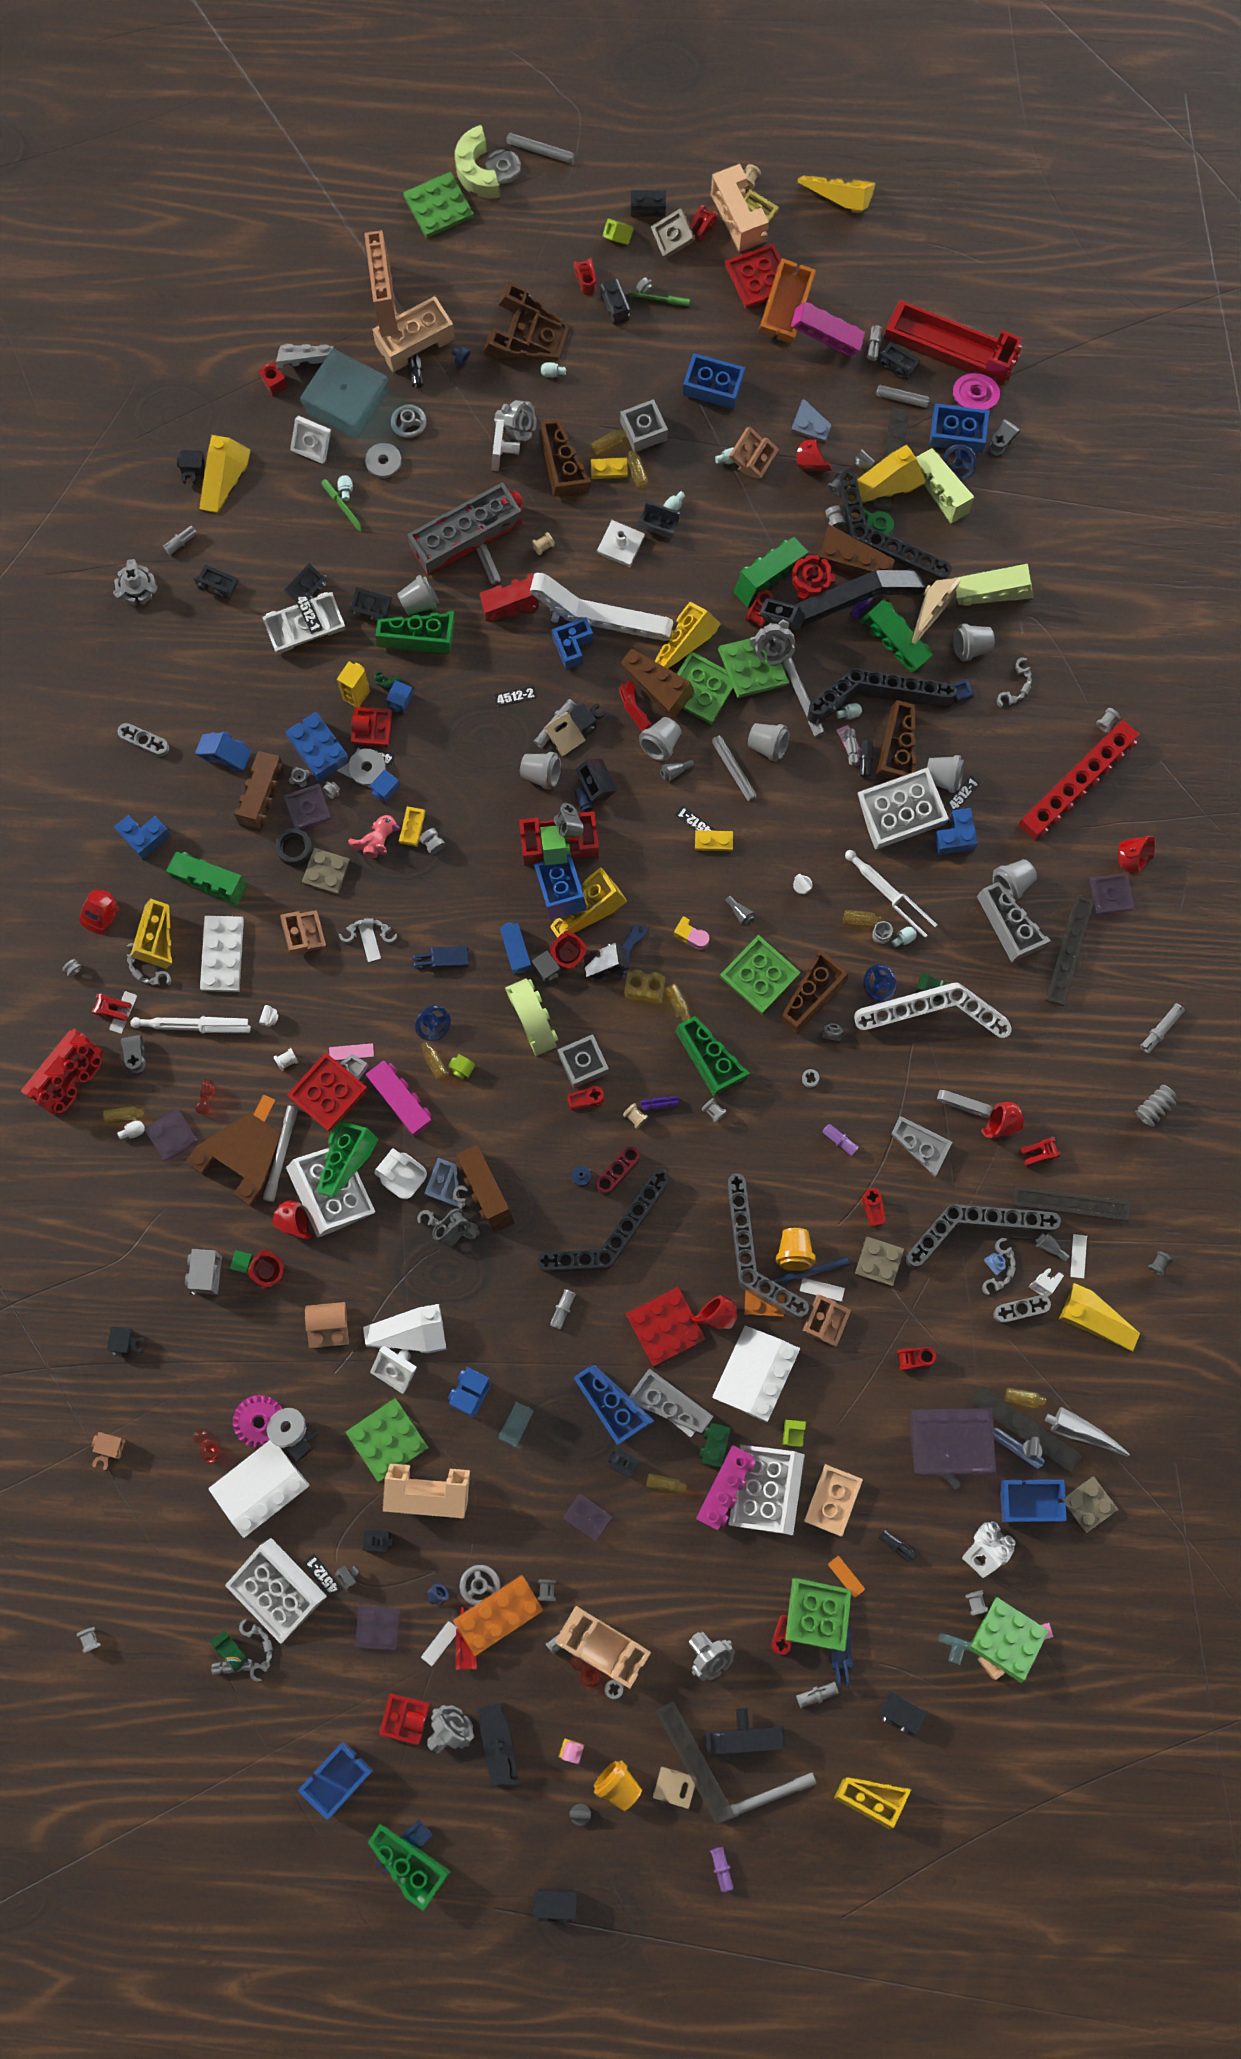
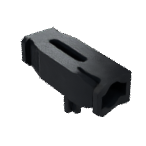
(744, 1738)
(498, 1745)

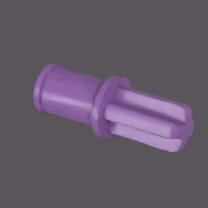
(840, 1139)
(722, 1869)

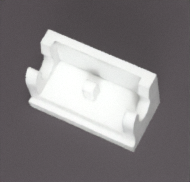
(1044, 1285)

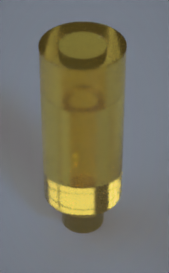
(608, 441)
(637, 469)
(860, 918)
(677, 1001)
(433, 1061)
(122, 1114)
(1024, 1397)
(665, 1484)

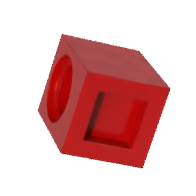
(273, 385)

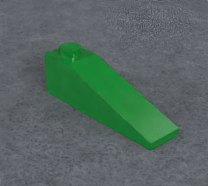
(347, 1152)

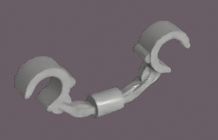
(1024, 691)
(368, 922)
(140, 977)
(461, 1203)
(1010, 1270)
(267, 1647)

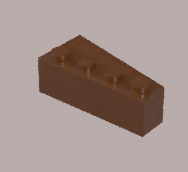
(562, 464)
(850, 555)
(659, 683)
(899, 743)
(259, 791)
(814, 991)
(485, 1189)

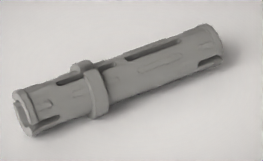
(543, 737)
(1157, 1034)

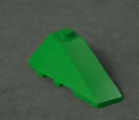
(411, 1868)

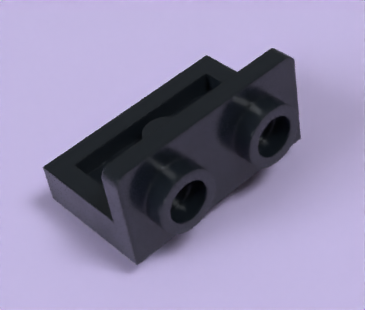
(898, 360)
(659, 520)
(306, 581)
(217, 582)
(370, 603)

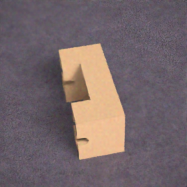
(744, 226)
(417, 330)
(426, 1496)
(602, 1647)

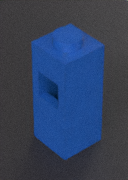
(515, 948)

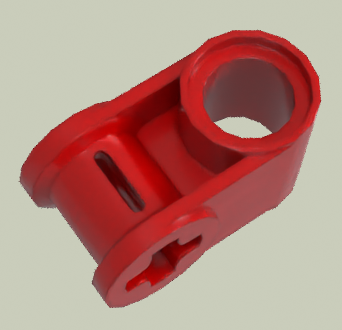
(586, 276)
(754, 612)
(914, 1358)

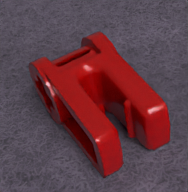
(704, 217)
(104, 1004)
(584, 1098)
(1047, 1148)
(874, 1209)
(780, 1633)

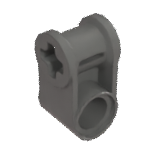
(1003, 437)
(568, 822)
(134, 1050)
(451, 1229)

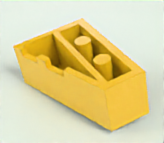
(153, 936)
(873, 1800)

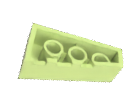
(945, 486)
(995, 586)

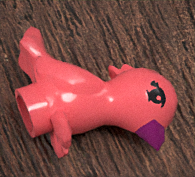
(374, 842)

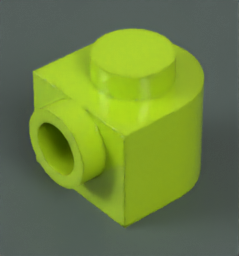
(461, 1066)

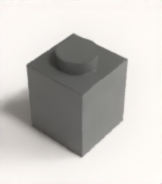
(546, 967)

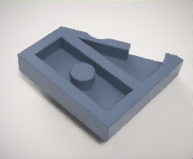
(810, 423)
(443, 1182)

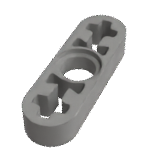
(148, 747)
(964, 1103)
(1037, 1311)

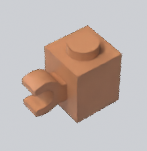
(108, 1447)

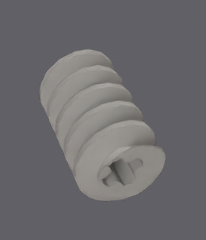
(1156, 1105)

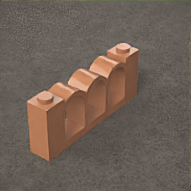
(381, 283)

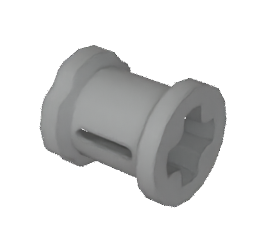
(1108, 720)
(714, 1110)
(976, 1602)
(88, 1639)

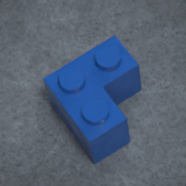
(569, 639)
(223, 749)
(960, 836)
(143, 839)

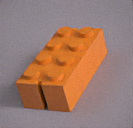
(786, 294)

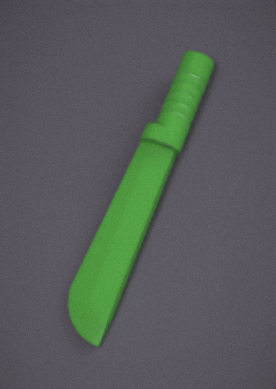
(671, 300)
(335, 496)

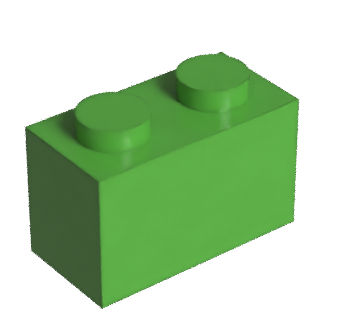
(554, 846)

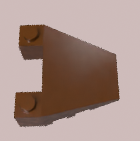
(533, 329)
(244, 1148)

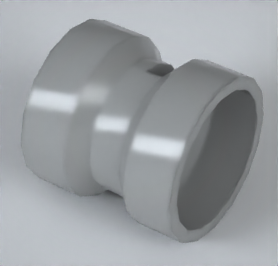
(836, 517)
(432, 841)
(882, 928)

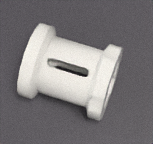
(286, 1059)

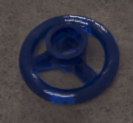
(965, 459)
(883, 982)
(426, 1017)

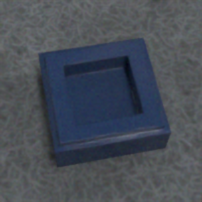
(964, 691)

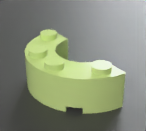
(471, 176)
(532, 1016)

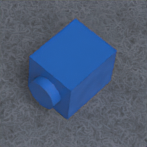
(399, 697)
(384, 786)

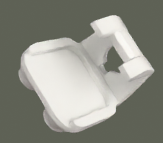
(401, 1174)
(992, 1545)

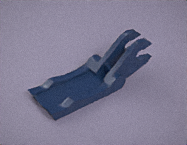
(631, 939)
(443, 957)
(842, 1660)
(415, 1835)

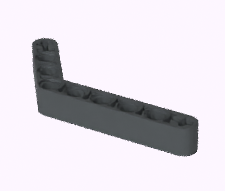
(981, 1221)
(748, 1250)

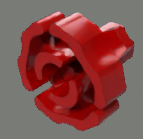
(811, 577)

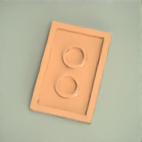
(833, 1500)

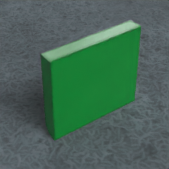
(240, 1261)

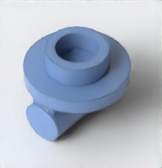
(995, 1262)

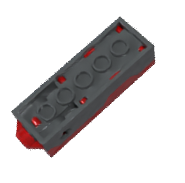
(466, 528)

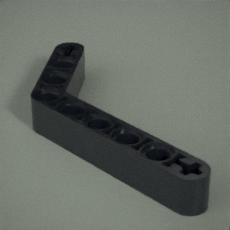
(886, 540)
(860, 589)
(939, 694)
(618, 1233)

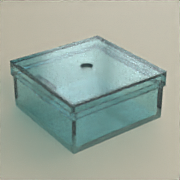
(345, 393)

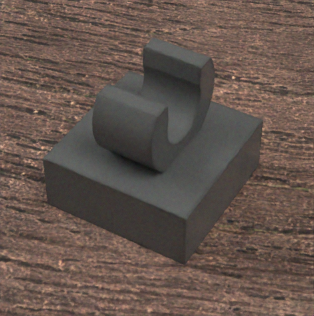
(346, 1576)

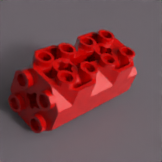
(68, 1066)

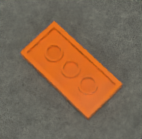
(498, 1615)

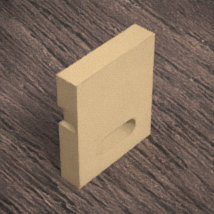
(567, 737)
(670, 1785)

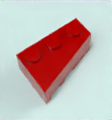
(509, 600)

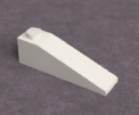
(412, 1330)

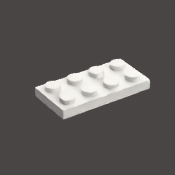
(222, 953)

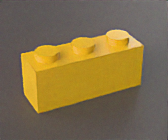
(353, 684)

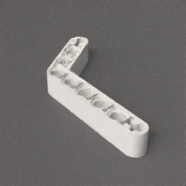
(598, 614)
(929, 1006)

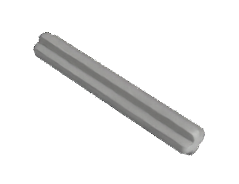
(540, 148)
(734, 768)

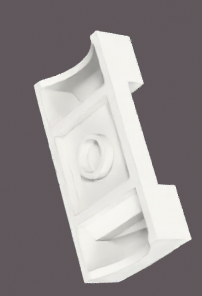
(289, 628)

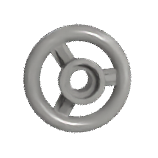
(407, 413)
(476, 1570)

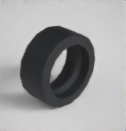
(290, 833)

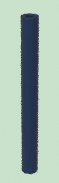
(811, 1271)

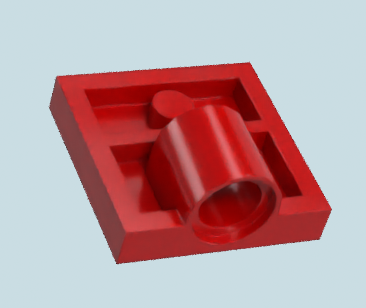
(371, 726)
(404, 1719)

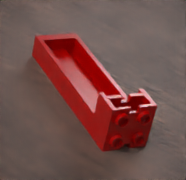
(954, 342)

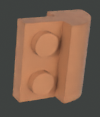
(753, 453)
(302, 932)
(826, 1320)
(326, 1324)

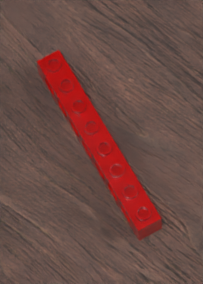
(1125, 735)

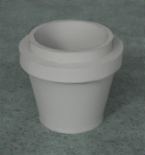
(418, 596)
(972, 641)
(660, 739)
(769, 740)
(541, 769)
(947, 772)
(1015, 877)

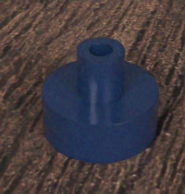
(461, 356)
(581, 1180)
(438, 1594)

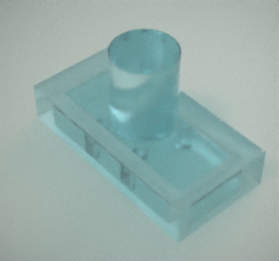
(516, 1424)
(958, 1647)

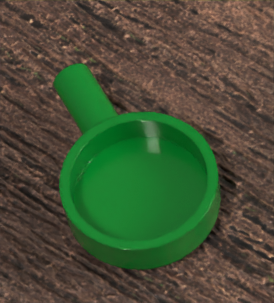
(880, 521)

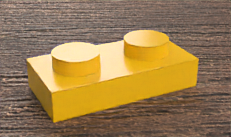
(609, 468)
(713, 840)

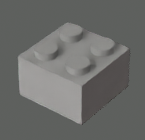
(644, 425)
(583, 1061)
(203, 1271)

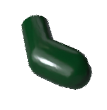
(385, 682)

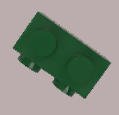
(715, 1445)

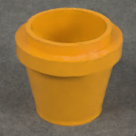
(795, 1250)
(617, 1786)

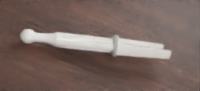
(884, 887)
(204, 1024)

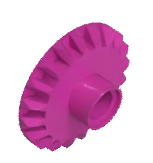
(976, 391)
(246, 1412)

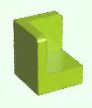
(618, 231)
(793, 1433)

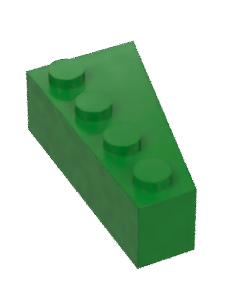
(768, 570)
(417, 633)
(896, 635)
(207, 877)
(710, 1057)

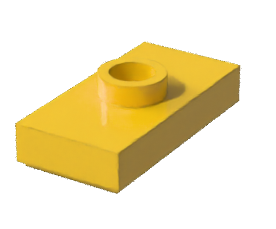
(412, 826)

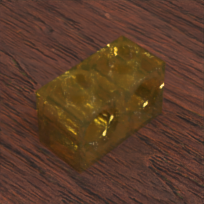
(644, 992)

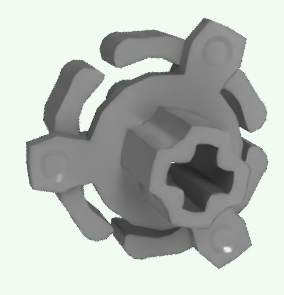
(517, 419)
(134, 582)
(774, 640)
(710, 1656)
(449, 1729)

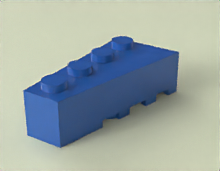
(614, 1407)

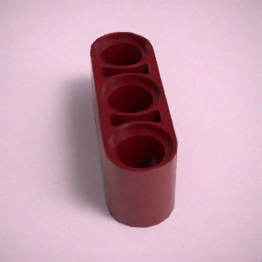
(622, 1162)

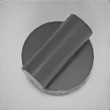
(864, 460)
(832, 1032)
(1032, 1448)
(580, 1814)

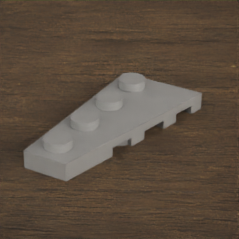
(665, 1400)

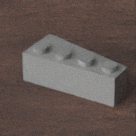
(1010, 923)

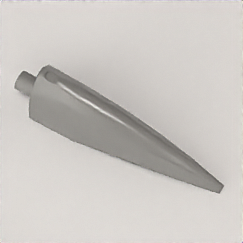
(1075, 1428)

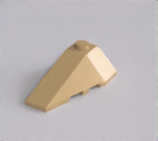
(935, 601)

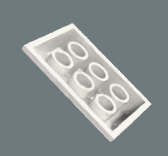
(902, 808)
(325, 1212)
(756, 1373)
(258, 1488)
(770, 1492)
(275, 1590)

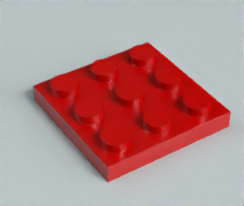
(754, 274)
(327, 1092)
(665, 1327)

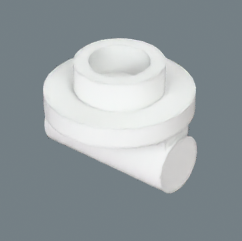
(802, 884)
(269, 1016)

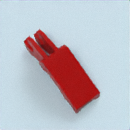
(627, 695)
(464, 1656)

